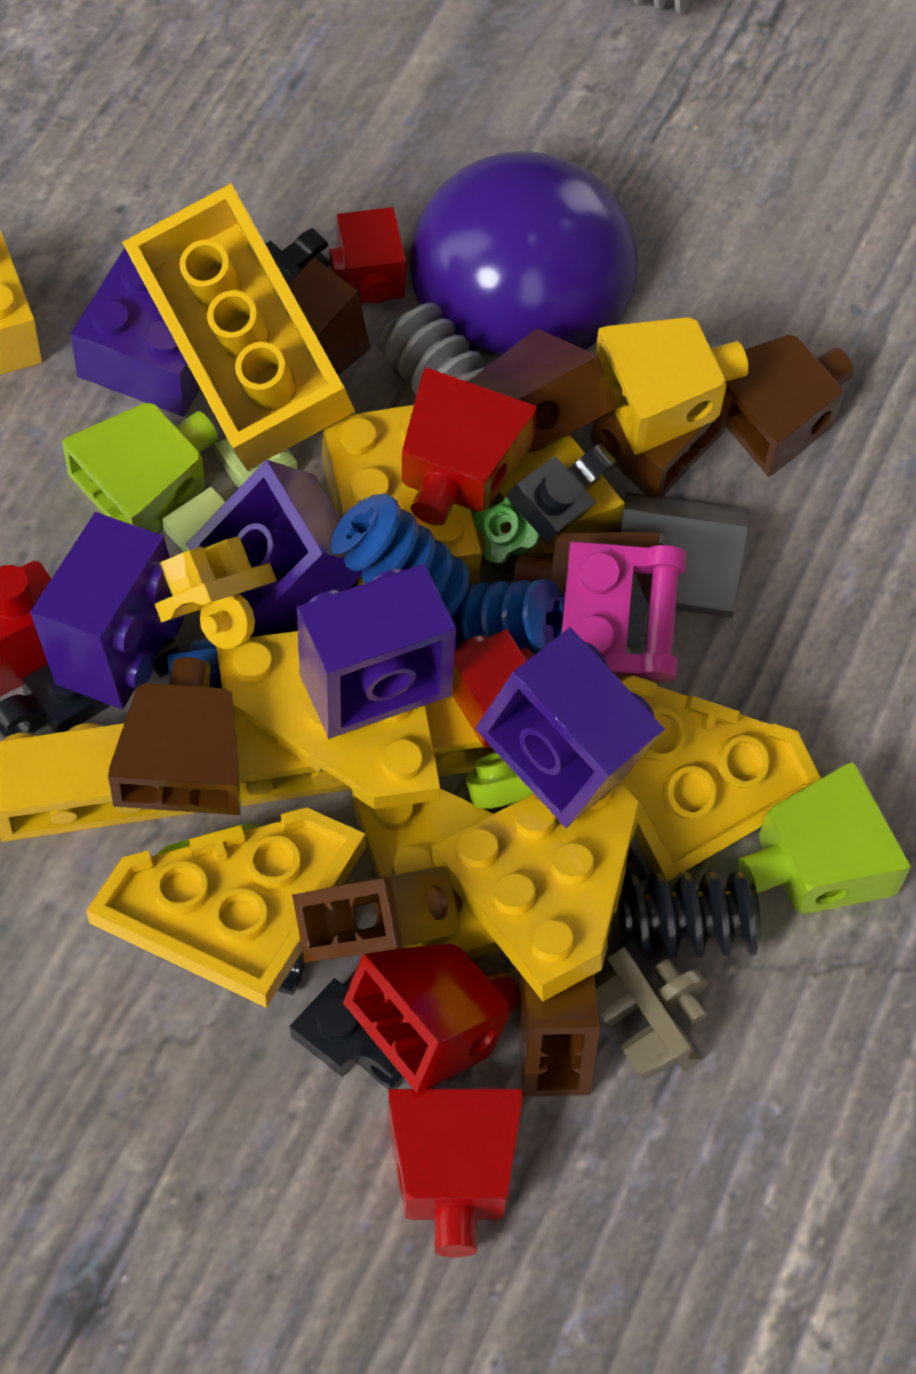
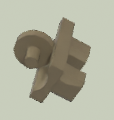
(663, 1040)

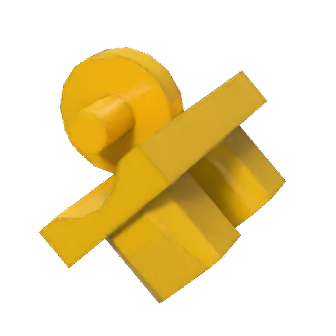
(212, 583)

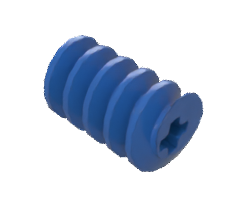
(386, 537)
(524, 608)

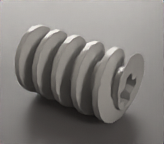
(427, 340)

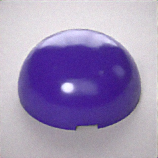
(524, 249)

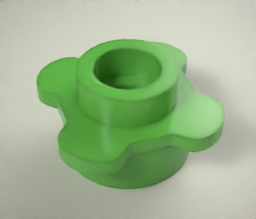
(502, 545)

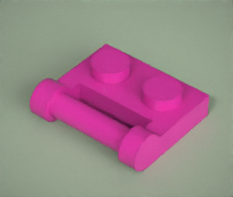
(601, 600)

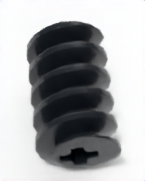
(689, 913)

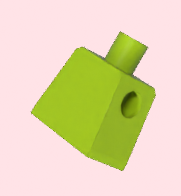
(140, 463)
(828, 847)

